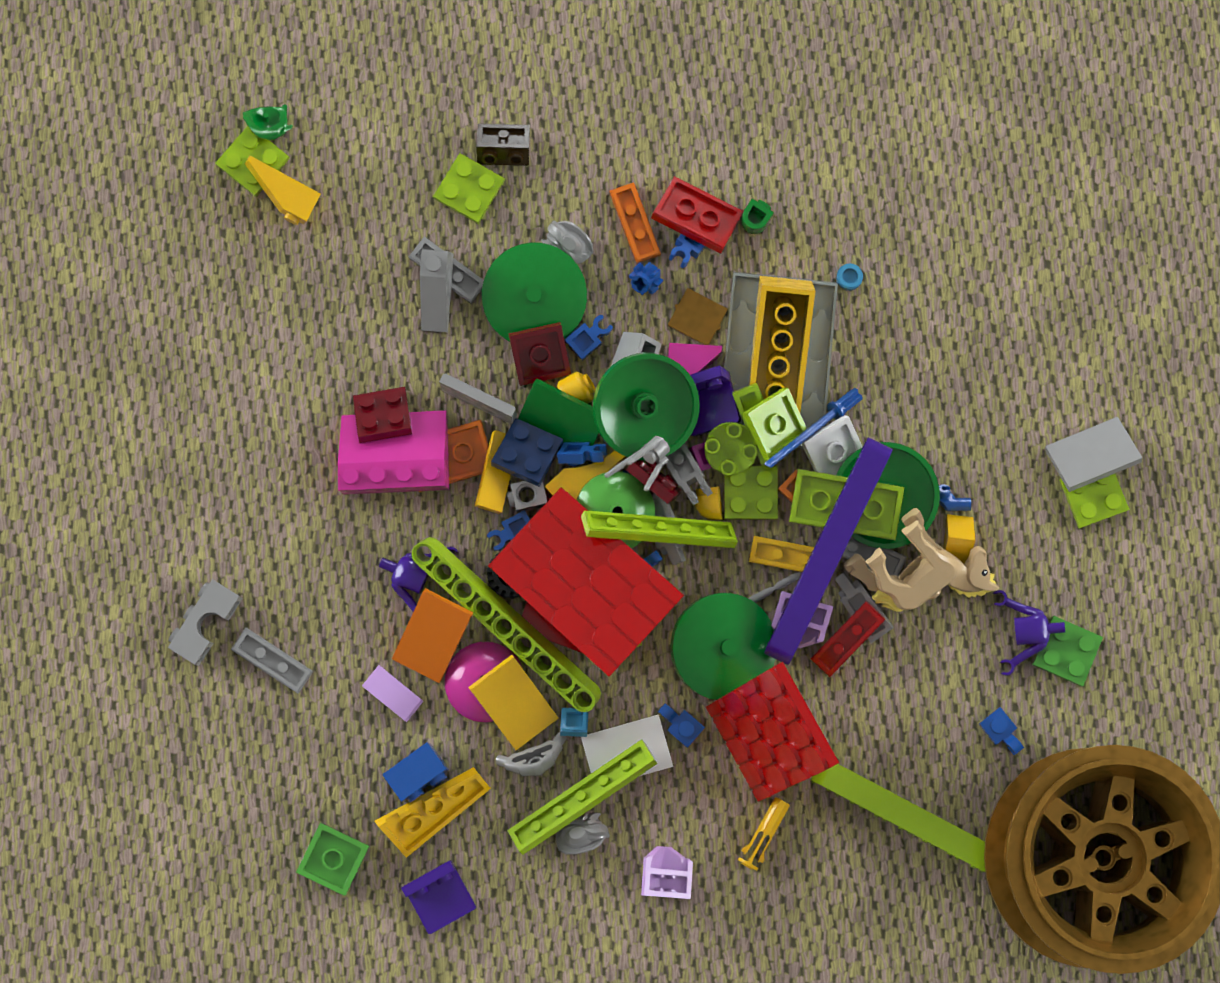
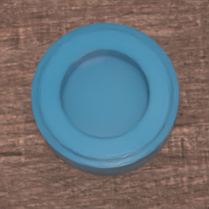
(849, 277)

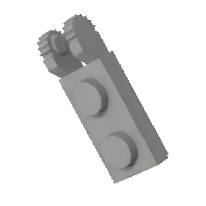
(687, 472)

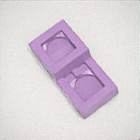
(392, 693)

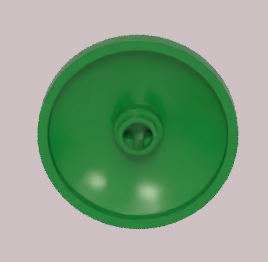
(533, 289)
(645, 399)
(920, 484)
(721, 644)

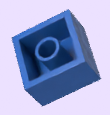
(416, 772)

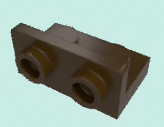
(503, 144)

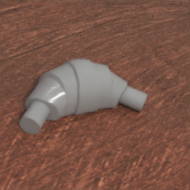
(534, 760)

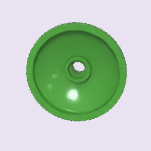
(618, 490)

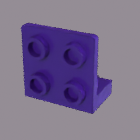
(715, 399)
(439, 897)

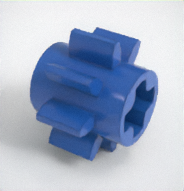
(645, 278)

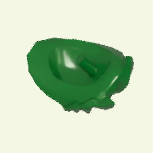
(267, 121)

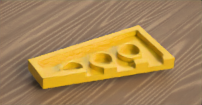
(425, 816)

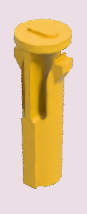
(768, 827)

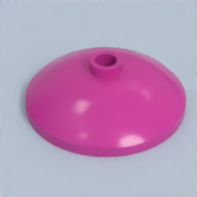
(467, 668)

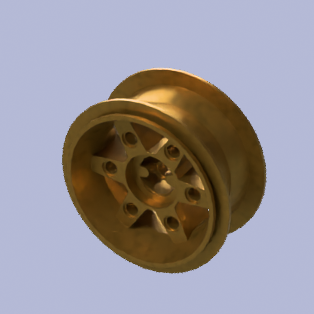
(1188, 827)

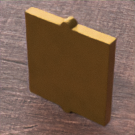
(697, 317)

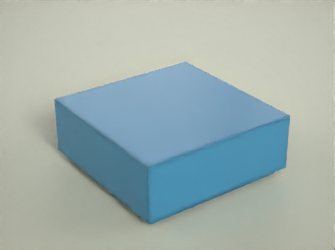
(573, 723)

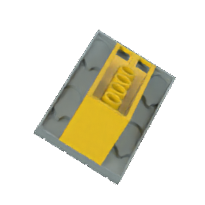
(782, 338)

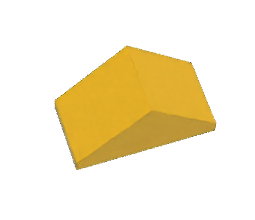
(959, 536)

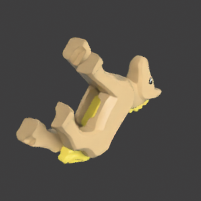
(925, 574)

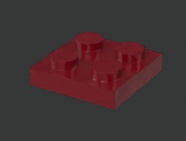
(539, 353)
(382, 414)
(663, 486)

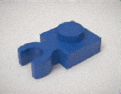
(685, 248)
(585, 339)
(578, 452)
(512, 527)

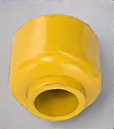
(578, 386)

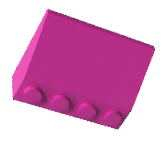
(395, 463)

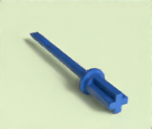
(835, 410)

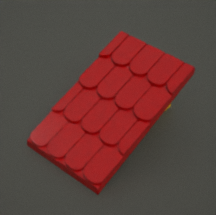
(585, 585)
(772, 733)

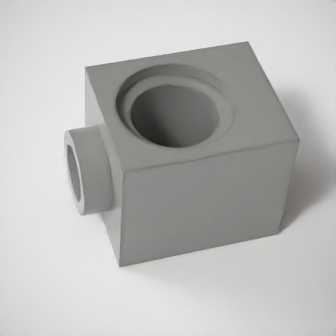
(538, 501)

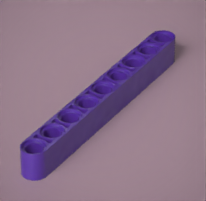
(828, 551)

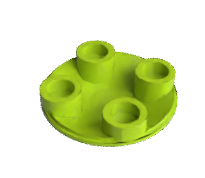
(730, 448)

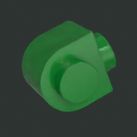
(756, 216)

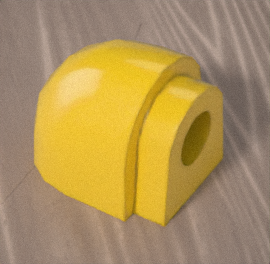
(711, 505)

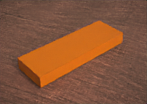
(635, 223)

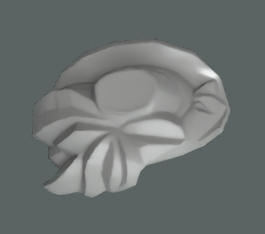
(570, 240)
(582, 834)

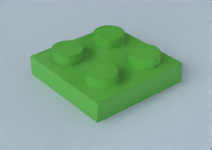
(1069, 653)
(332, 859)

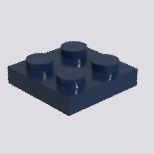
(527, 452)

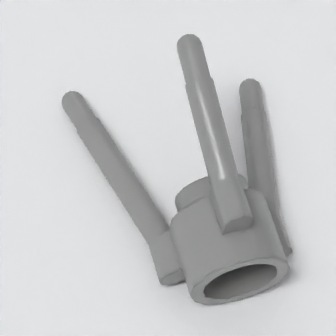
(652, 452)

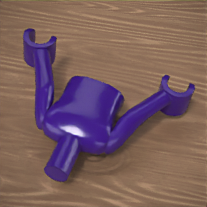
(408, 576)
(1029, 630)

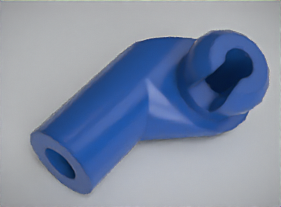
(950, 502)

